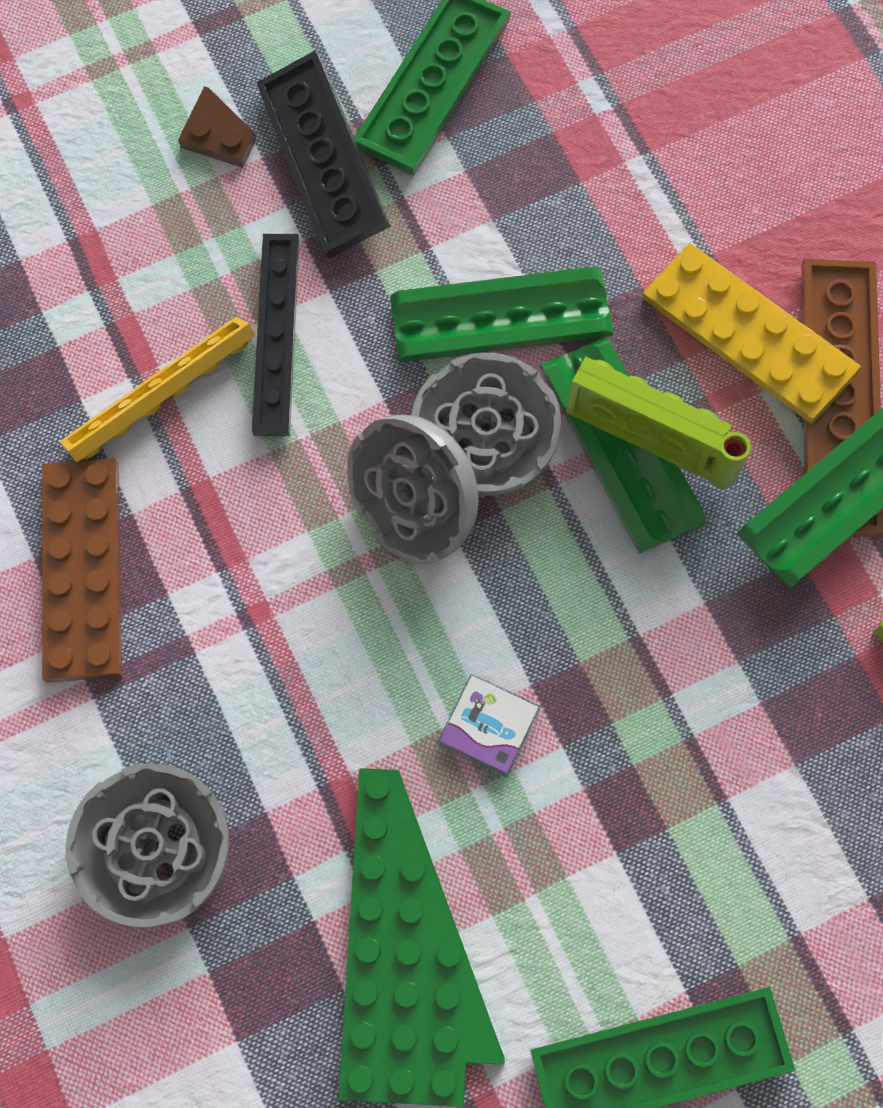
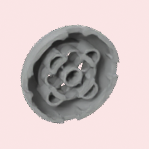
(493, 385)
(430, 502)
(103, 834)

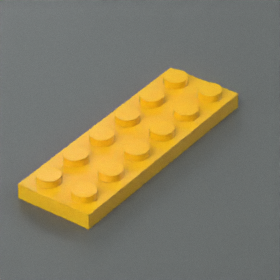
(751, 333)

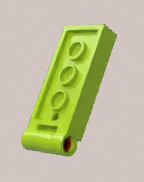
(658, 422)

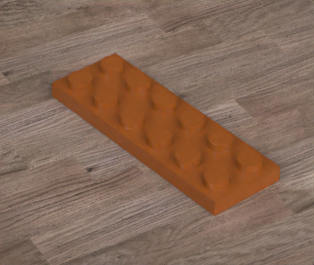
(81, 571)

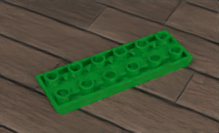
(500, 314)
(643, 488)
(821, 507)

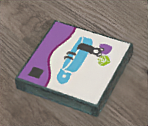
(489, 725)

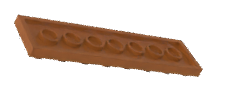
(843, 310)

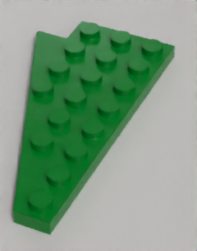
(408, 980)

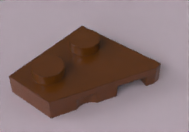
(217, 131)

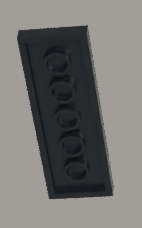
(322, 154)

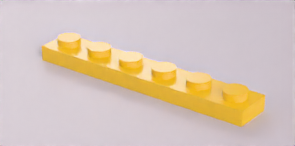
(146, 397)

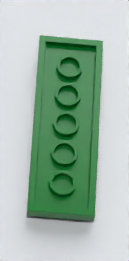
(431, 82)
(667, 1056)

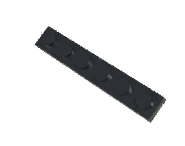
(276, 335)

